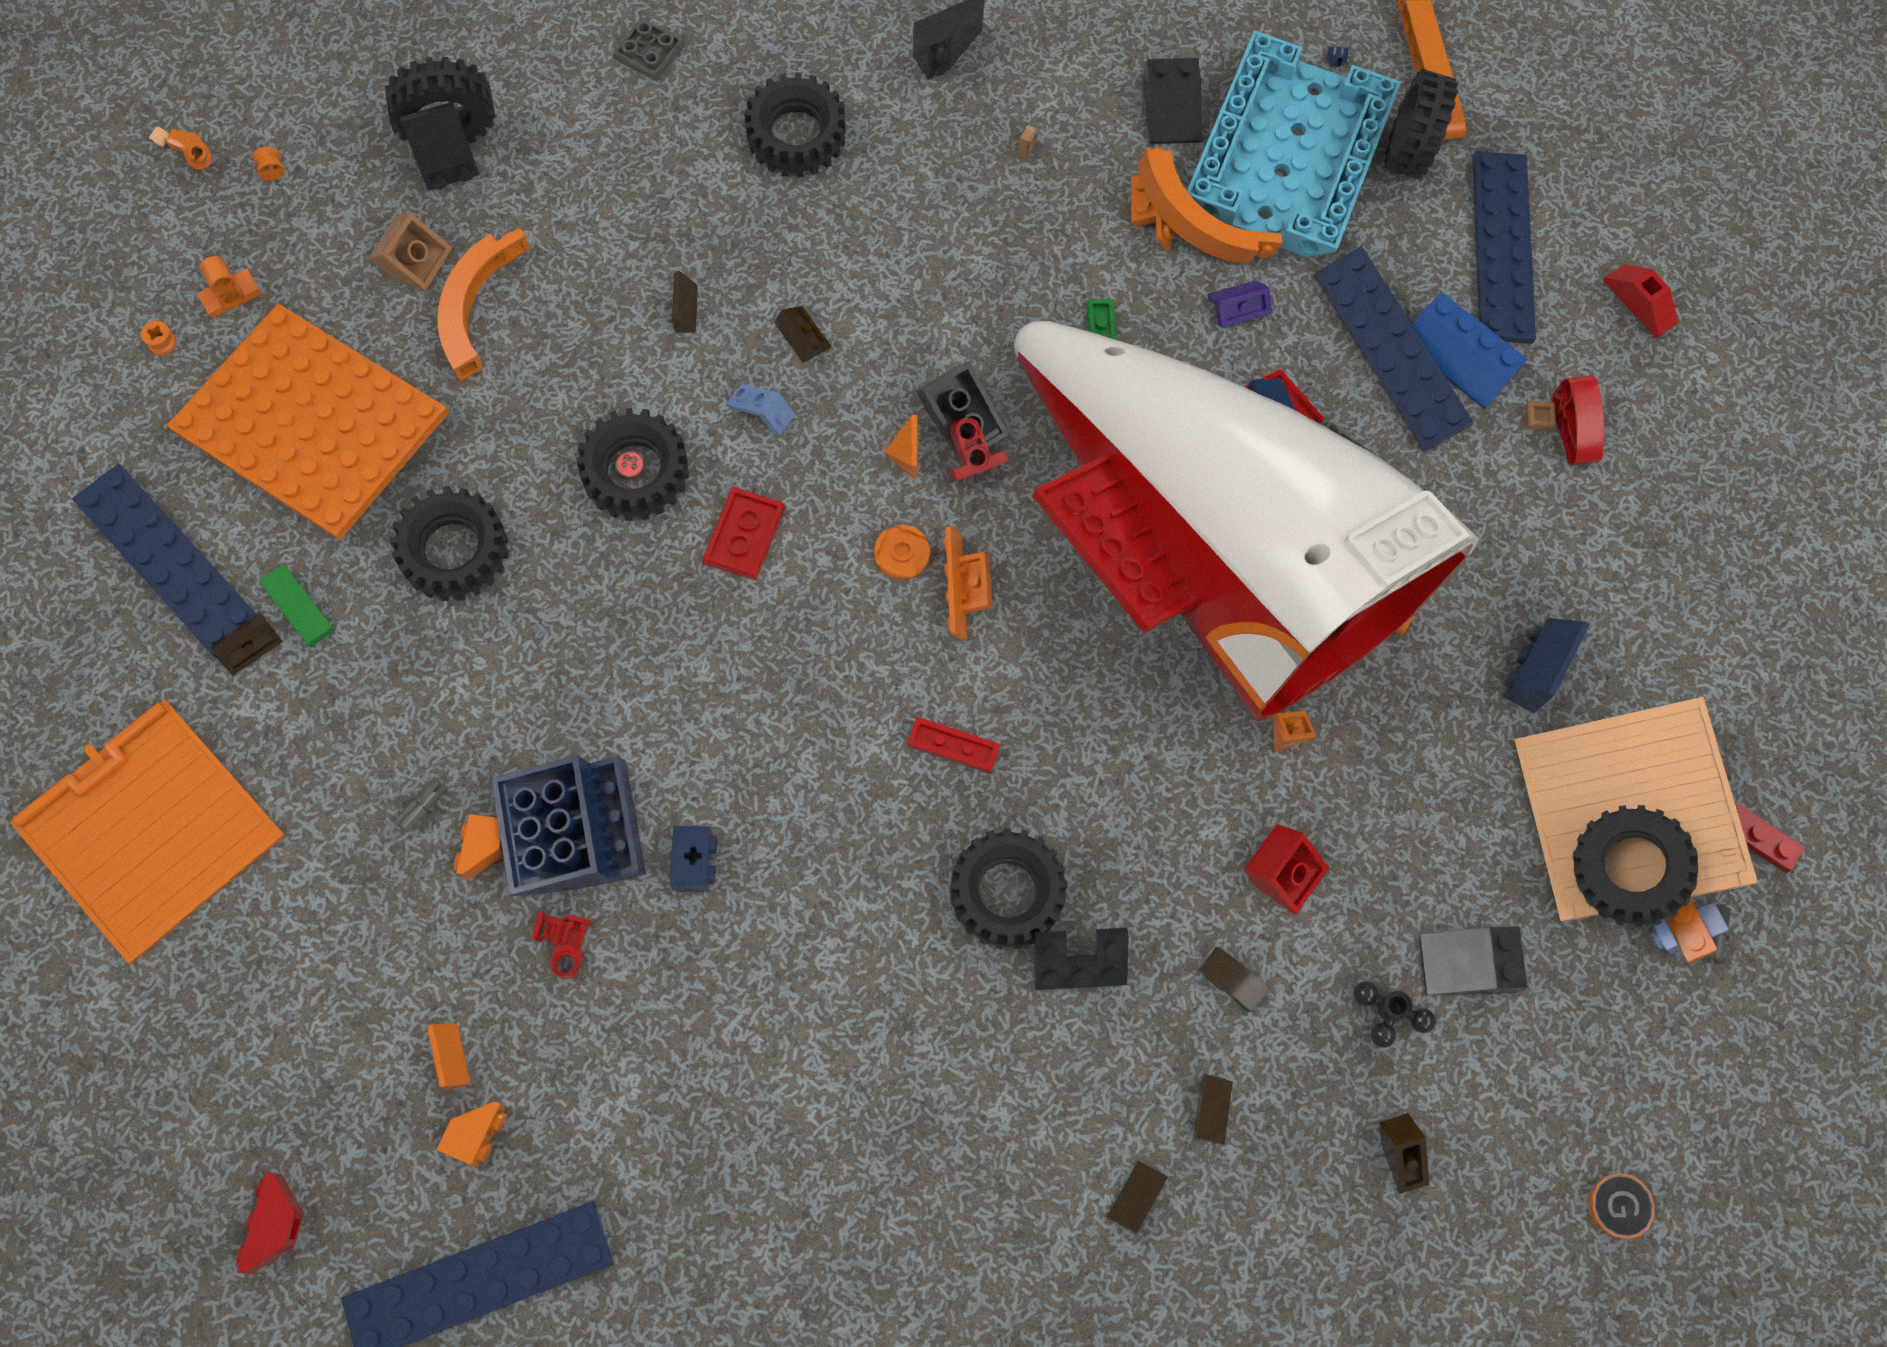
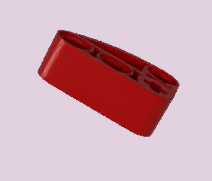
(1580, 419)

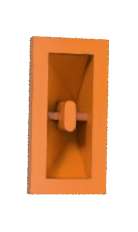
(904, 447)
(1291, 729)

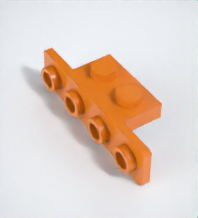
(1144, 213)
(967, 583)

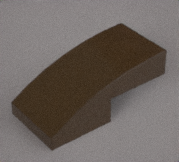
(1234, 979)

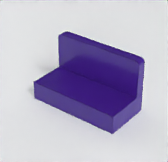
(1241, 303)

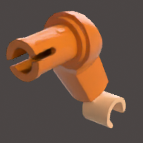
(189, 143)

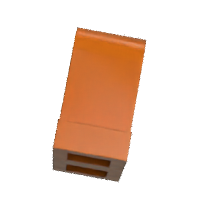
(224, 288)

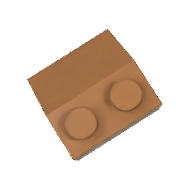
(410, 251)

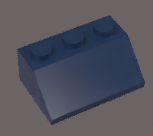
(1544, 662)

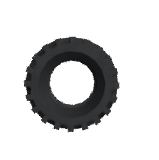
(441, 82)
(795, 96)
(1421, 124)
(626, 432)
(440, 511)
(1016, 850)
(1644, 906)

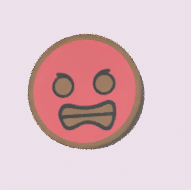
(631, 467)

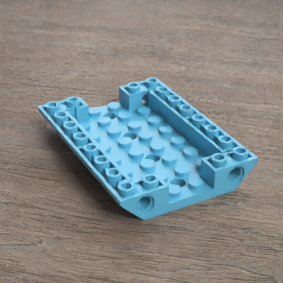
(1322, 165)

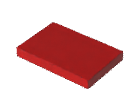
(744, 533)

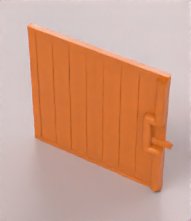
(146, 830)

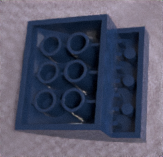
(567, 826)

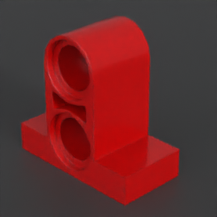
(966, 446)

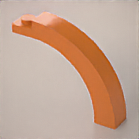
(1192, 221)
(461, 291)

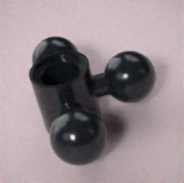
(1383, 1033)

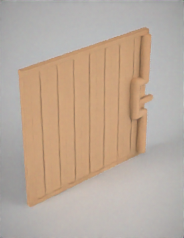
(1639, 758)

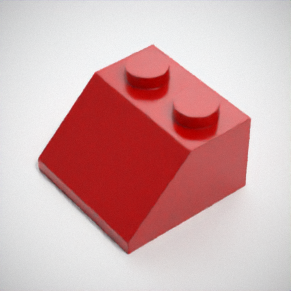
(1286, 867)

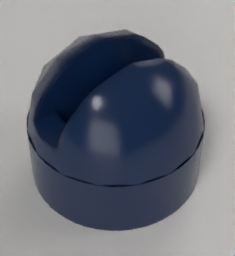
(1337, 55)

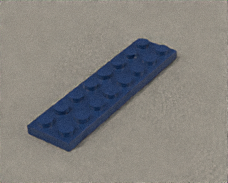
(1504, 245)
(1393, 349)
(164, 556)
(478, 1280)

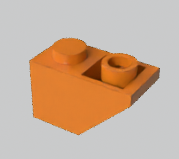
(479, 847)
(469, 1134)

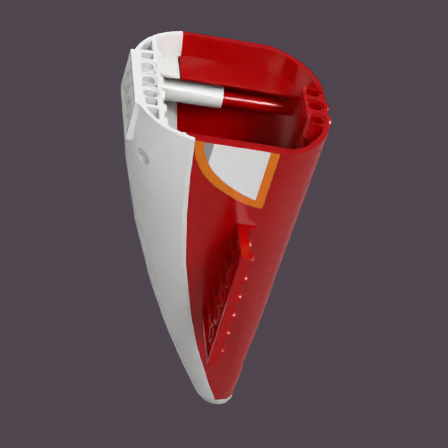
(1234, 513)

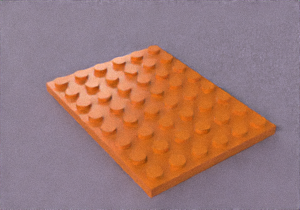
(308, 420)

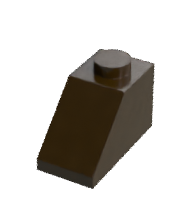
(1405, 1152)

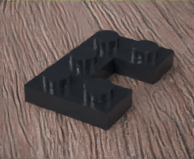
(1058, 971)

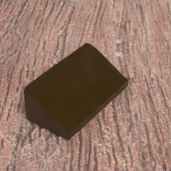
(684, 304)
(801, 333)
(246, 644)
(1212, 1109)
(1137, 1197)

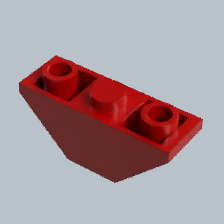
(1645, 296)
(271, 1226)

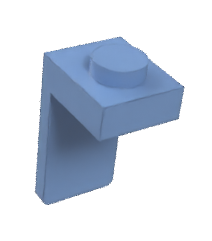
(764, 403)
(1711, 917)

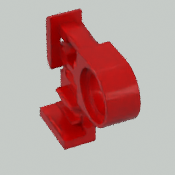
(568, 935)

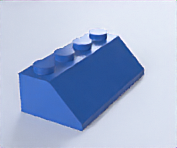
(1467, 350)

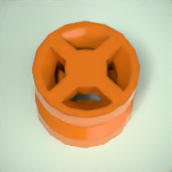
(268, 163)
(158, 345)

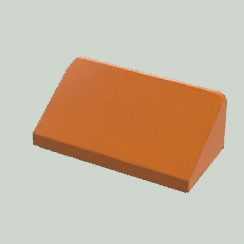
(448, 1055)

